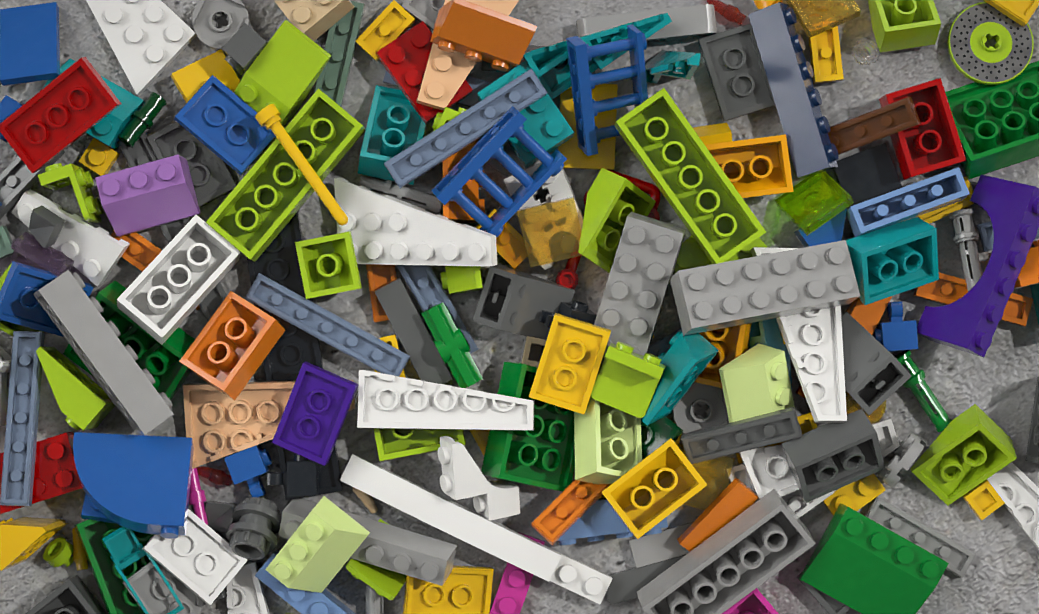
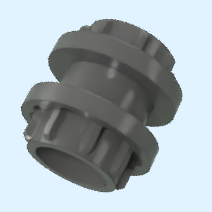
(254, 528)

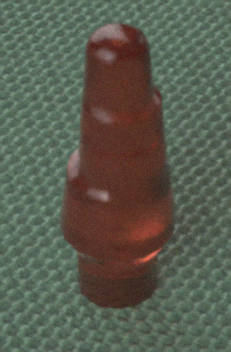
(728, 11)
(215, 476)

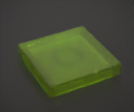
(814, 202)

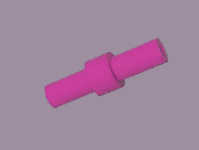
(197, 497)

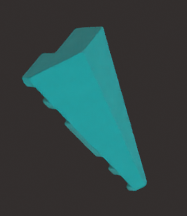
(552, 61)
(671, 64)

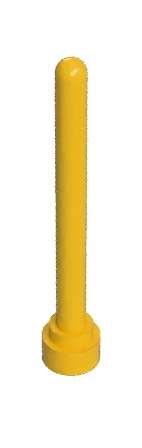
(270, 119)

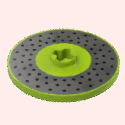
(991, 64)

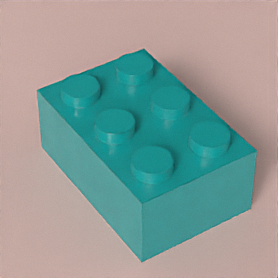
(543, 119)

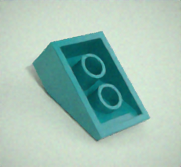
(389, 131)

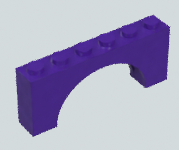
(975, 316)

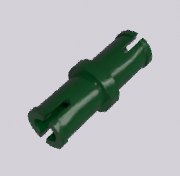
(142, 119)

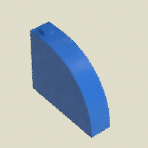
(137, 479)

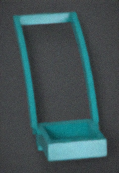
(126, 550)

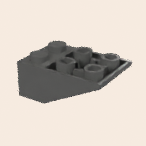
(516, 299)
(869, 367)

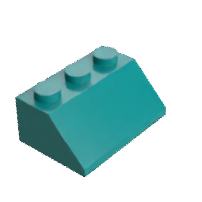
(116, 121)
(894, 259)
(683, 366)

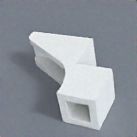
(464, 479)

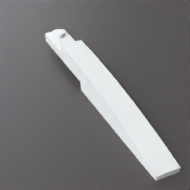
(476, 529)

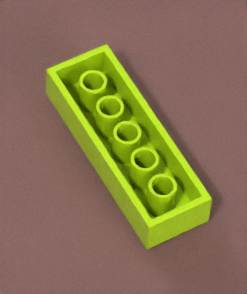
(689, 177)
(275, 185)

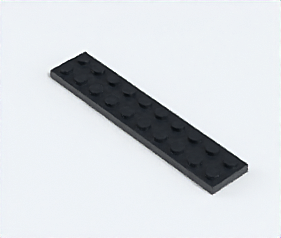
(295, 345)

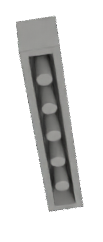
(386, 545)

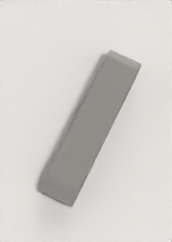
(686, 23)

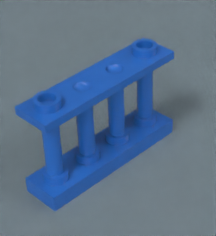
(583, 81)
(492, 147)

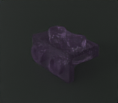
(31, 253)

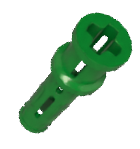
(940, 419)

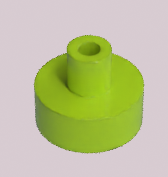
(59, 553)

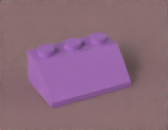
(148, 195)

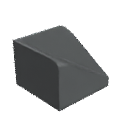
(45, 226)
(219, 515)

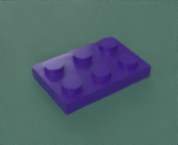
(315, 413)

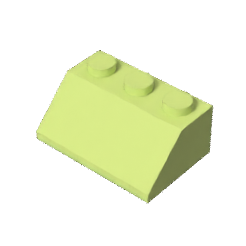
(756, 383)
(605, 443)
(318, 548)

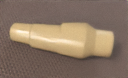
(366, 499)

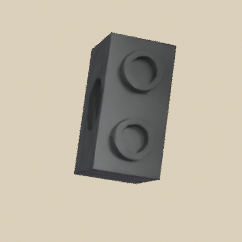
(243, 48)

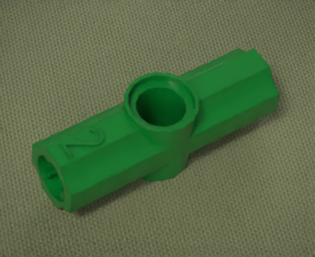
(452, 345)

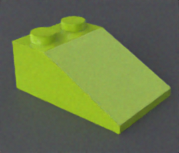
(904, 23)
(283, 72)
(605, 214)
(74, 391)
(964, 455)

